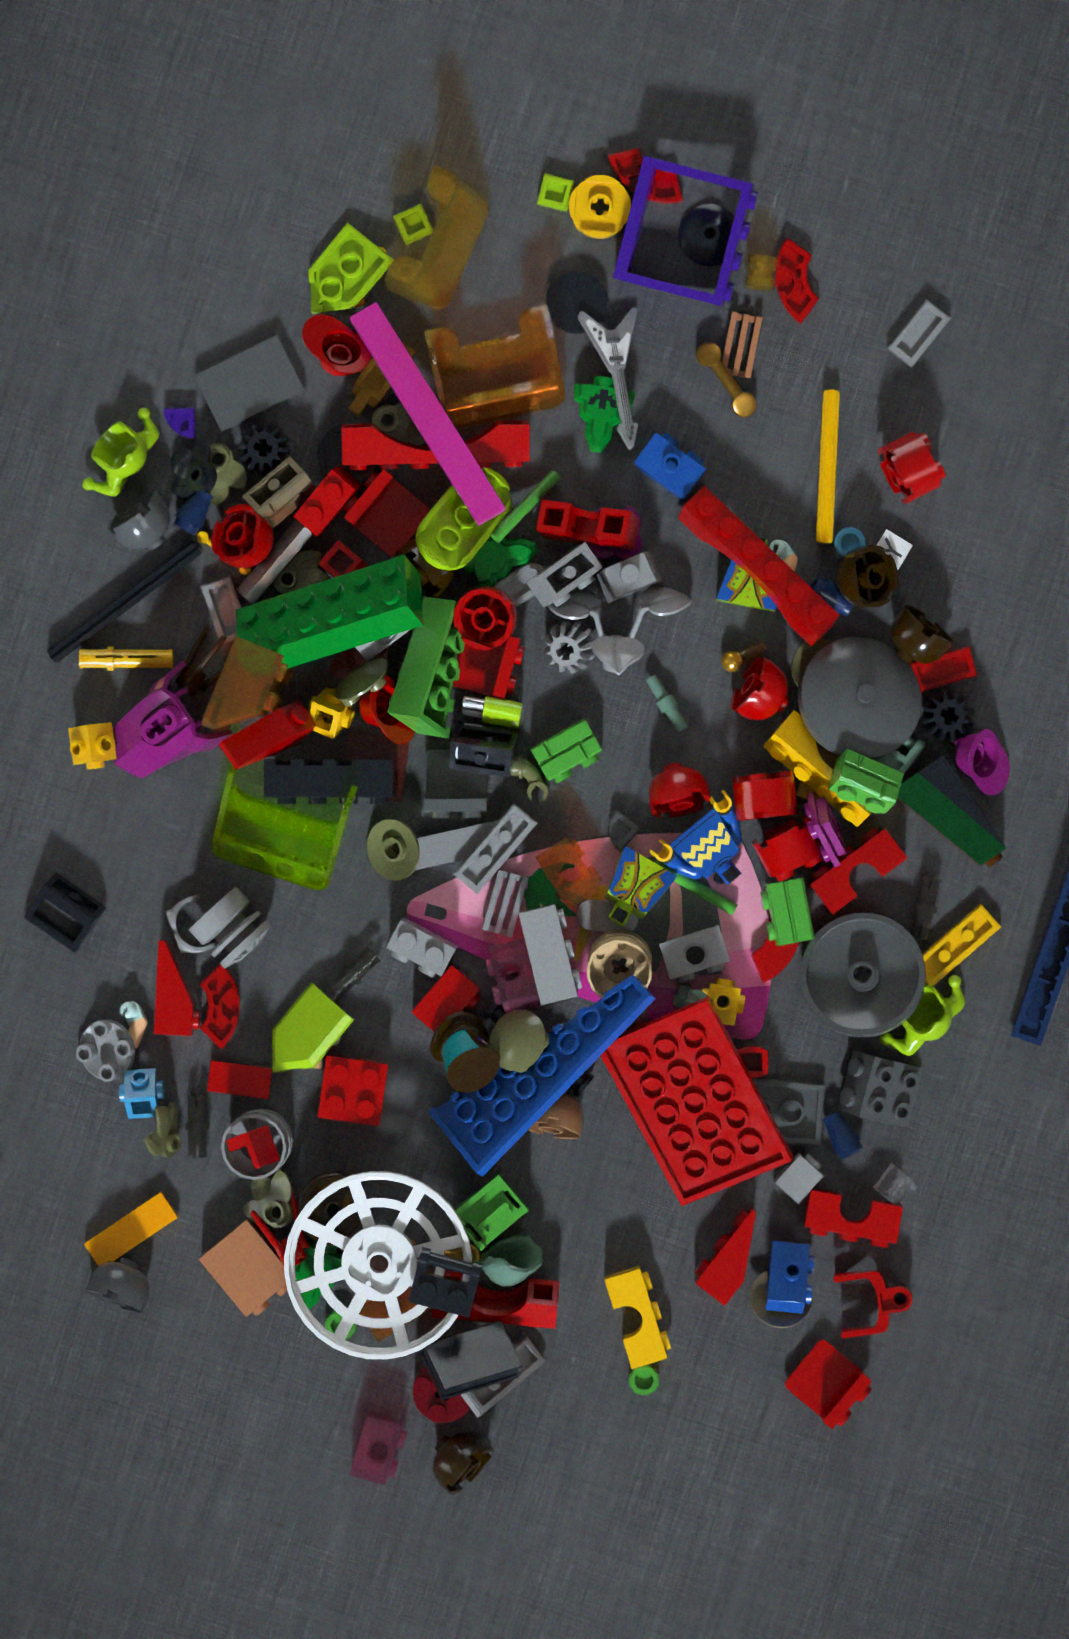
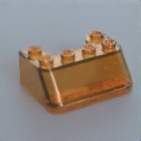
(497, 375)
(247, 686)

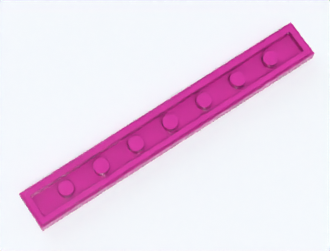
(427, 414)

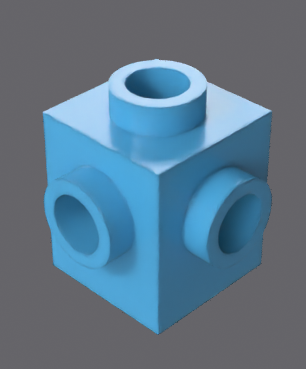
(138, 1087)

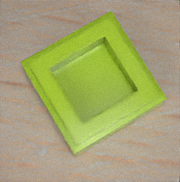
(555, 192)
(413, 224)

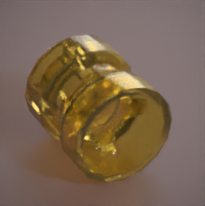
(761, 269)

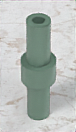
(666, 703)

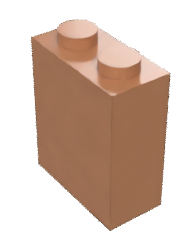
(246, 1268)

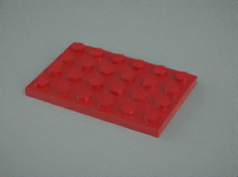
(695, 1101)

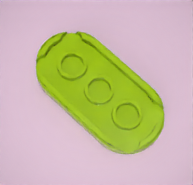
(449, 533)

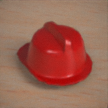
(335, 345)
(374, 712)

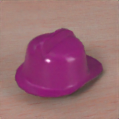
(984, 761)

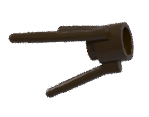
(194, 677)

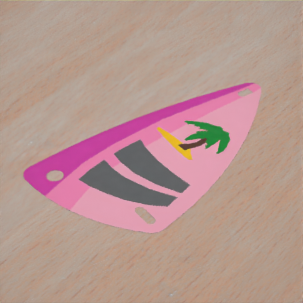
(672, 916)

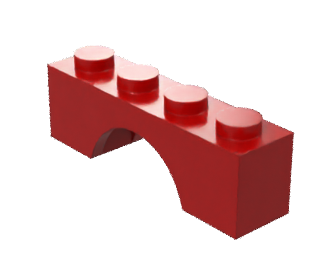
(528, 1305)

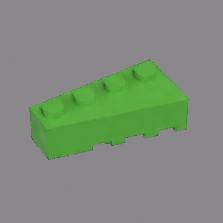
(428, 671)

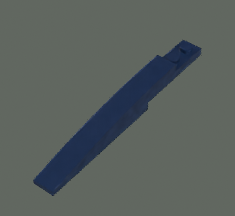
(1047, 971)

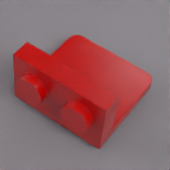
(386, 512)
(490, 670)
(828, 1383)

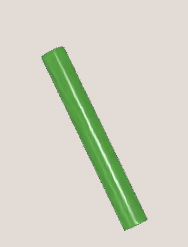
(525, 506)
(703, 891)

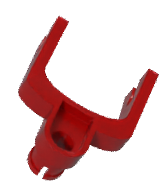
(886, 1301)

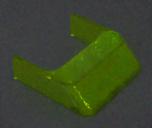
(278, 838)

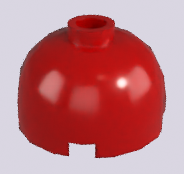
(242, 537)
(485, 617)
(762, 691)
(678, 791)

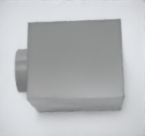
(799, 1176)

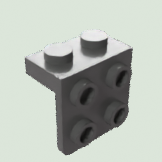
(452, 789)
(879, 1089)

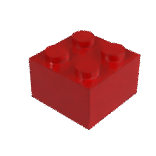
(353, 1090)

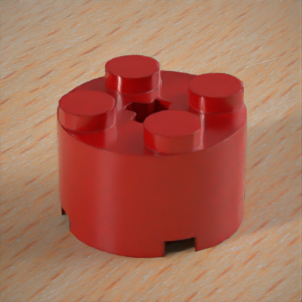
(910, 466)
(764, 795)
(788, 848)

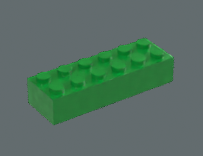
(336, 612)

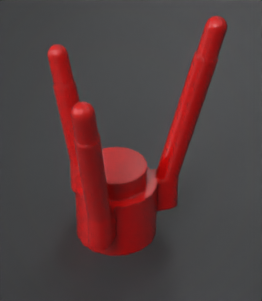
(280, 1247)

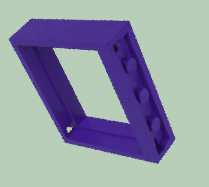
(636, 217)

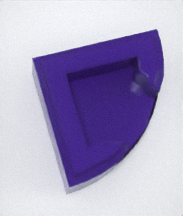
(182, 421)

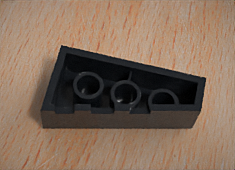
(330, 779)

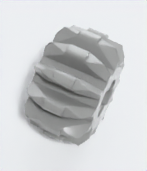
(562, 654)

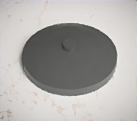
(859, 698)
(863, 975)

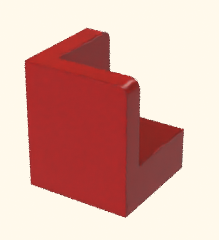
(259, 1146)

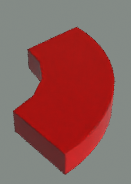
(627, 169)
(792, 281)
(771, 958)
(222, 1006)

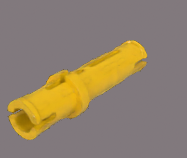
(125, 658)

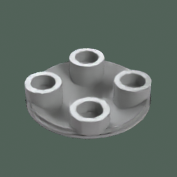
(106, 1050)

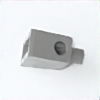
(628, 576)

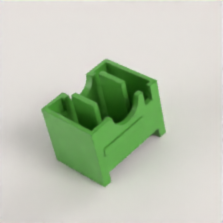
(490, 1210)

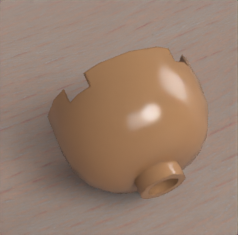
(562, 1119)

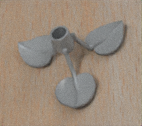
(615, 650)

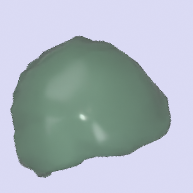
(511, 1260)

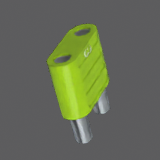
(493, 710)

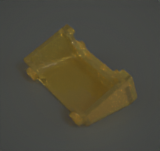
(437, 274)

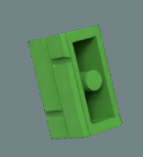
(566, 750)
(865, 781)
(787, 911)

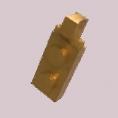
(371, 386)

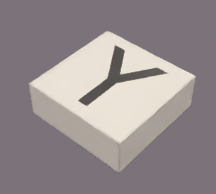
(894, 546)

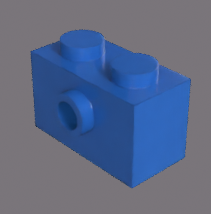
(670, 466)
(788, 1277)

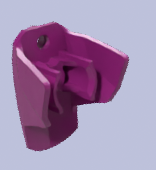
(160, 731)

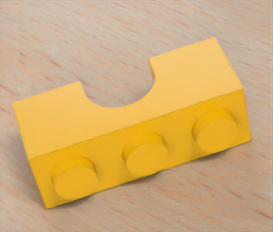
(647, 1342)

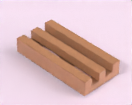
(746, 320)

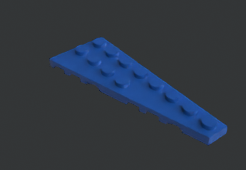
(498, 1115)

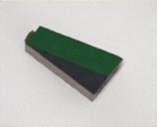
(947, 806)

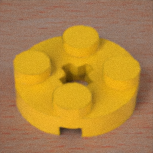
(588, 193)

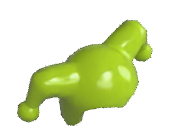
(121, 454)
(929, 1019)

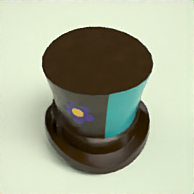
(464, 1049)

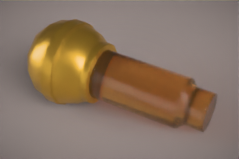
(732, 660)

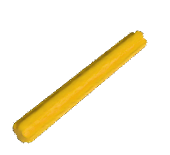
(827, 466)

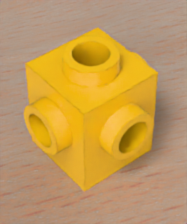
(329, 713)
(92, 745)
(735, 1002)

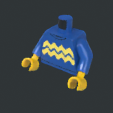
(706, 845)

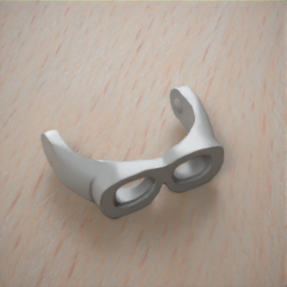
(182, 945)

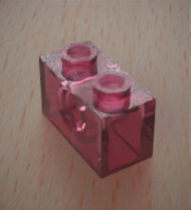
(508, 959)
(378, 1429)

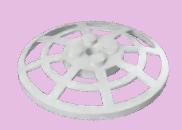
(357, 1266)

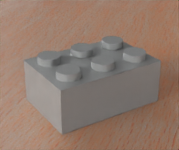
(550, 953)

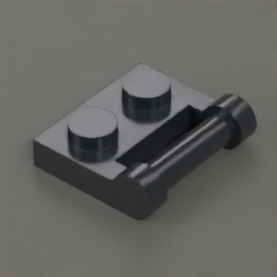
(444, 1292)

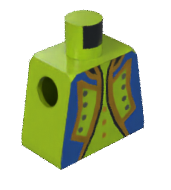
(742, 590)
(636, 886)

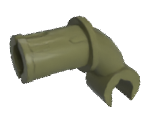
(526, 769)

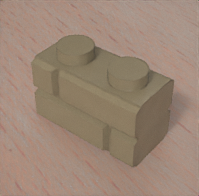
(280, 492)

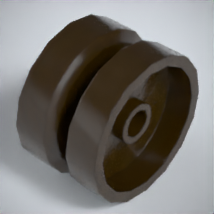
(341, 1198)

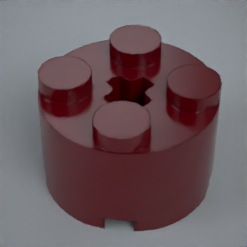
(430, 1404)

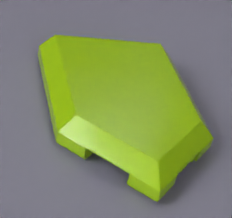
(346, 271)
(307, 1031)

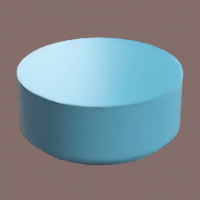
(847, 540)

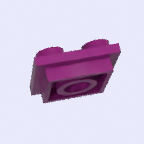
(825, 827)

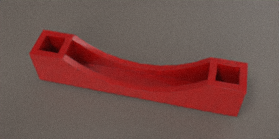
(368, 445)
(794, 598)

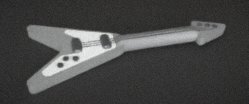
(614, 349)

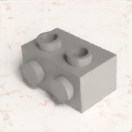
(564, 575)
(422, 947)

